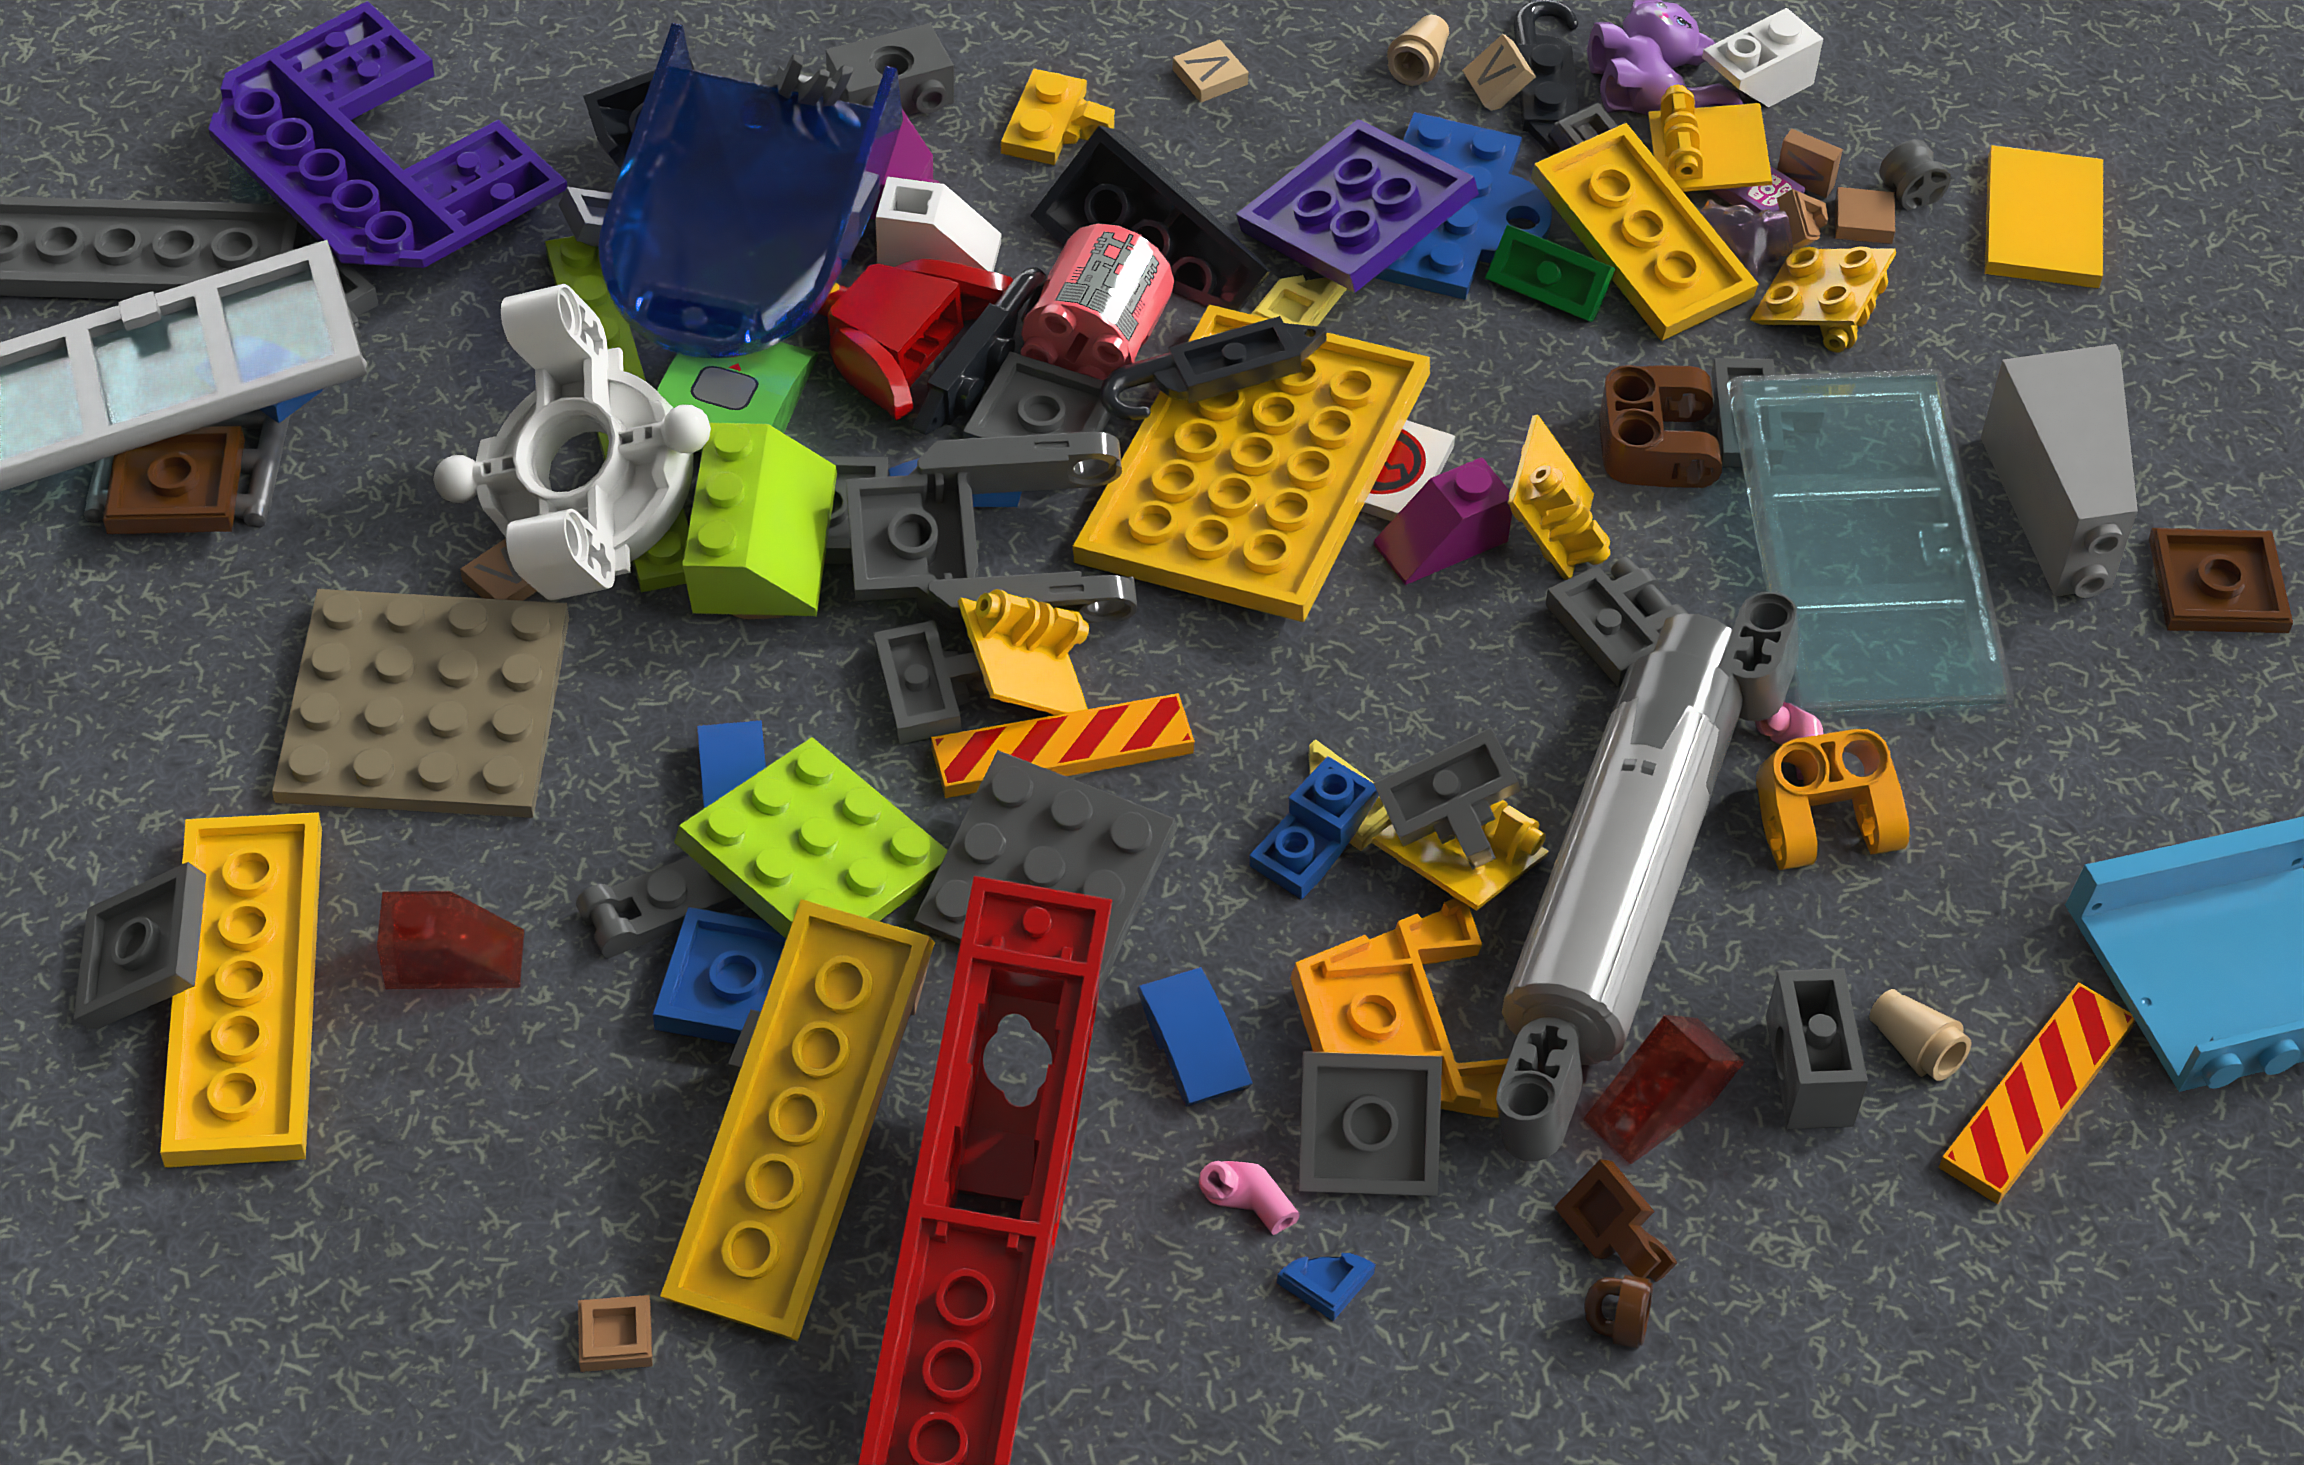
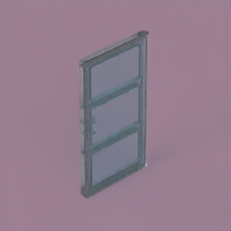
(1871, 540)

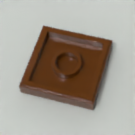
(177, 484)
(2220, 580)

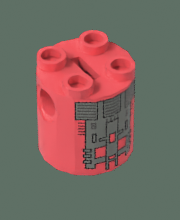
(1098, 302)

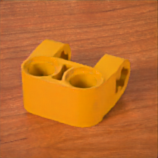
(1875, 797)

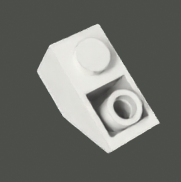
(1769, 57)
(932, 223)

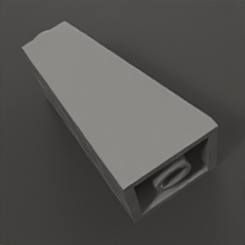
(2066, 462)

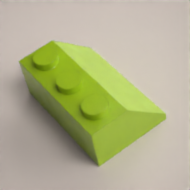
(758, 524)

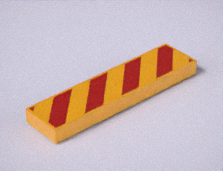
(1068, 742)
(2037, 1093)

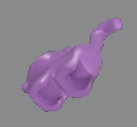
(1641, 58)

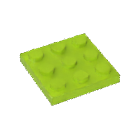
(813, 836)

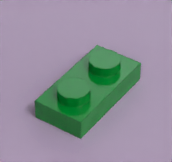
(1550, 273)

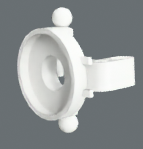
(591, 534)

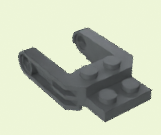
(919, 529)

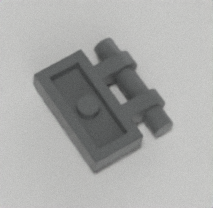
(1605, 617)

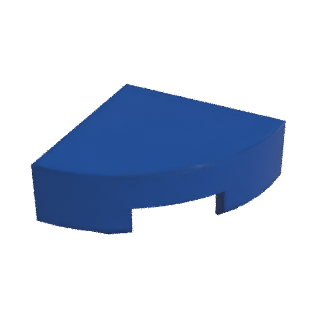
(1326, 1281)

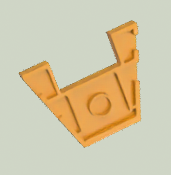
(1380, 1001)

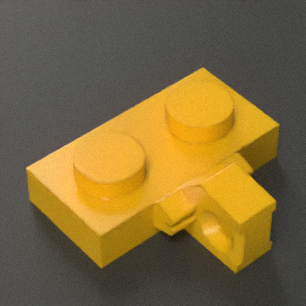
(1052, 115)

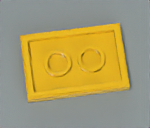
(2044, 216)

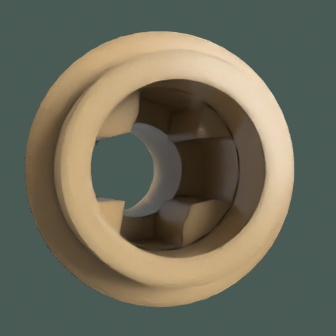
(1424, 41)
(1921, 1035)

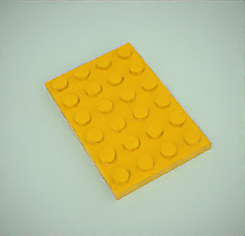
(1257, 483)

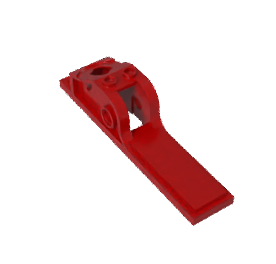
(974, 1279)

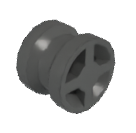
(1914, 174)

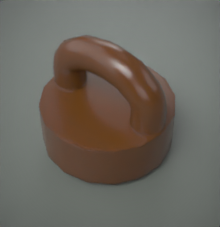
(1631, 1312)

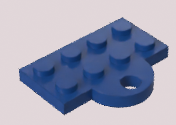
(1451, 253)

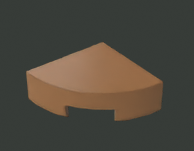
(1804, 215)

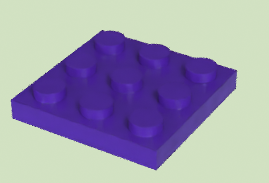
(1357, 205)

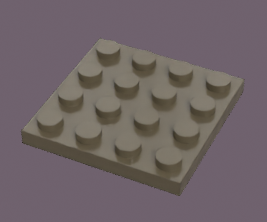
(422, 703)

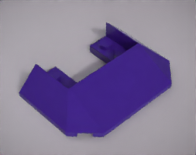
(293, 134)

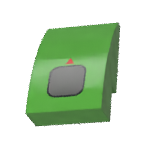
(741, 388)

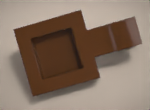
(1609, 1218)

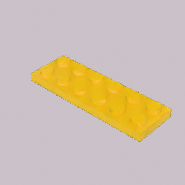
(247, 1023)
(798, 1120)

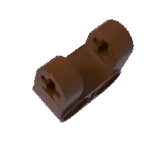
(1632, 427)

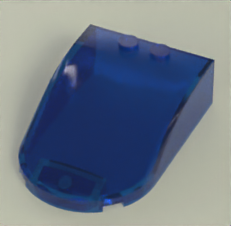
(738, 206)

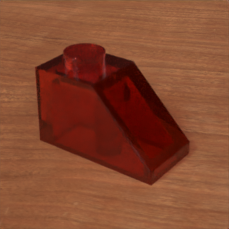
(446, 943)
(1663, 1086)

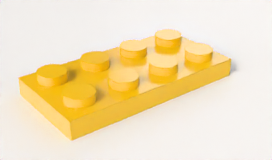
(1645, 228)

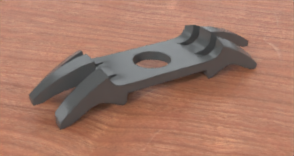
(809, 87)

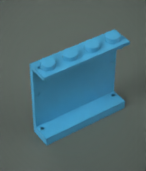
(2206, 949)

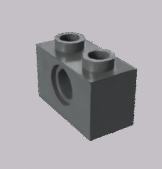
(921, 65)
(1816, 1048)

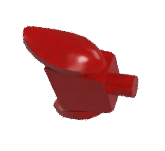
(900, 321)

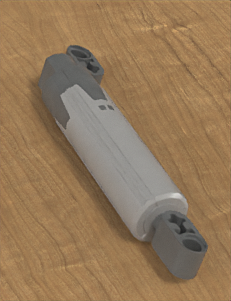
(1629, 854)

